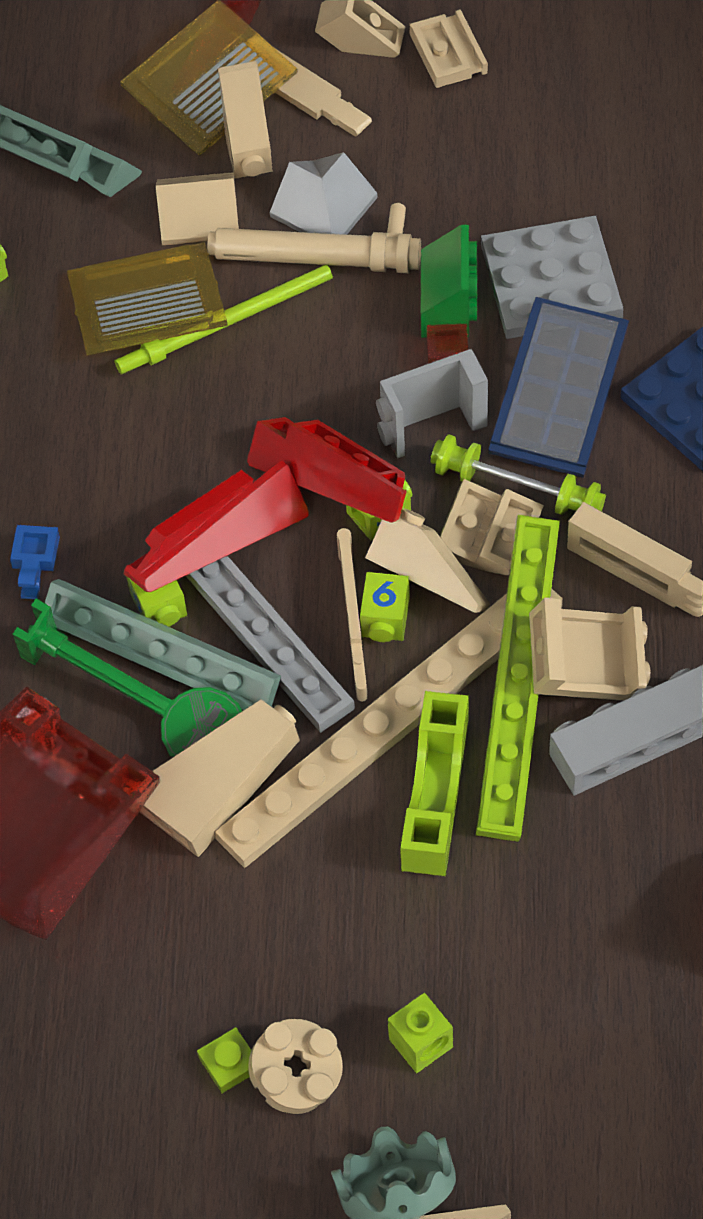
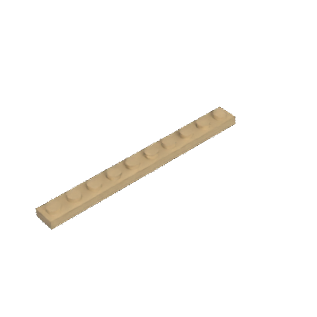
(362, 739)

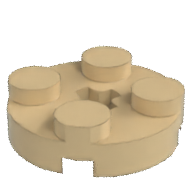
(275, 1081)

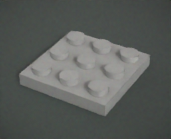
(550, 262)

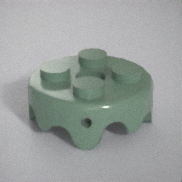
(399, 1183)

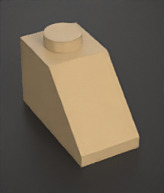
(360, 27)

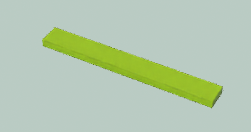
(514, 697)

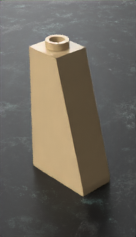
(219, 774)

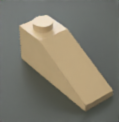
(245, 119)
(420, 553)

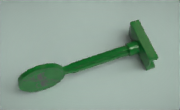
(184, 718)

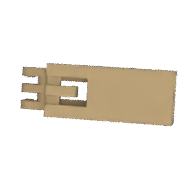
(635, 559)

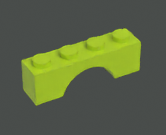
(436, 784)

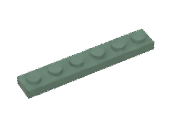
(158, 646)

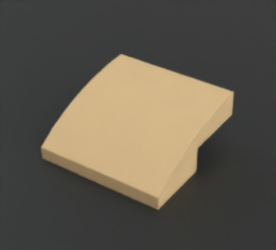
(483, 526)

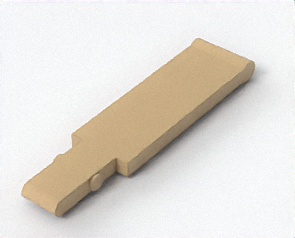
(322, 99)
(345, 555)

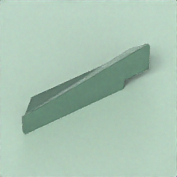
(63, 153)

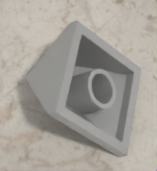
(322, 196)

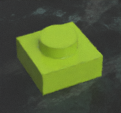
(226, 1059)

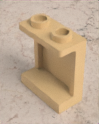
(587, 652)

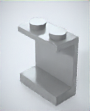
(429, 392)

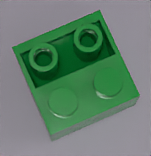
(449, 280)

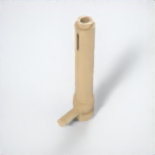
(374, 251)

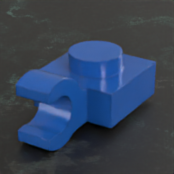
(31, 552)

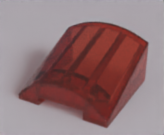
(58, 810)

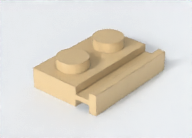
(448, 48)

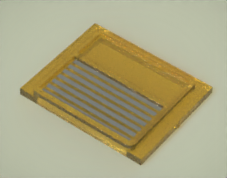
(183, 78)
(146, 298)

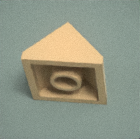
(195, 207)

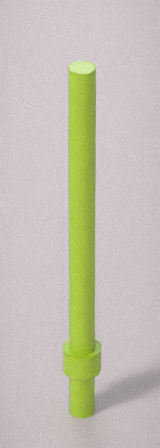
(156, 350)

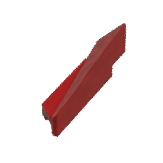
(330, 465)
(219, 525)

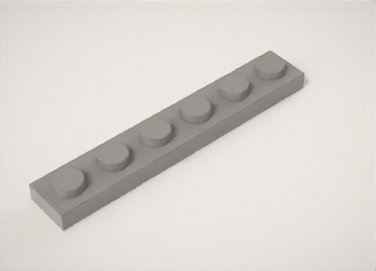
(273, 642)

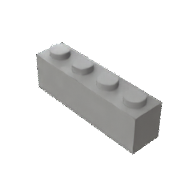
(630, 731)

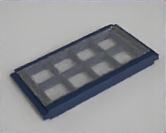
(558, 387)

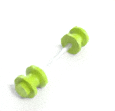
(448, 456)

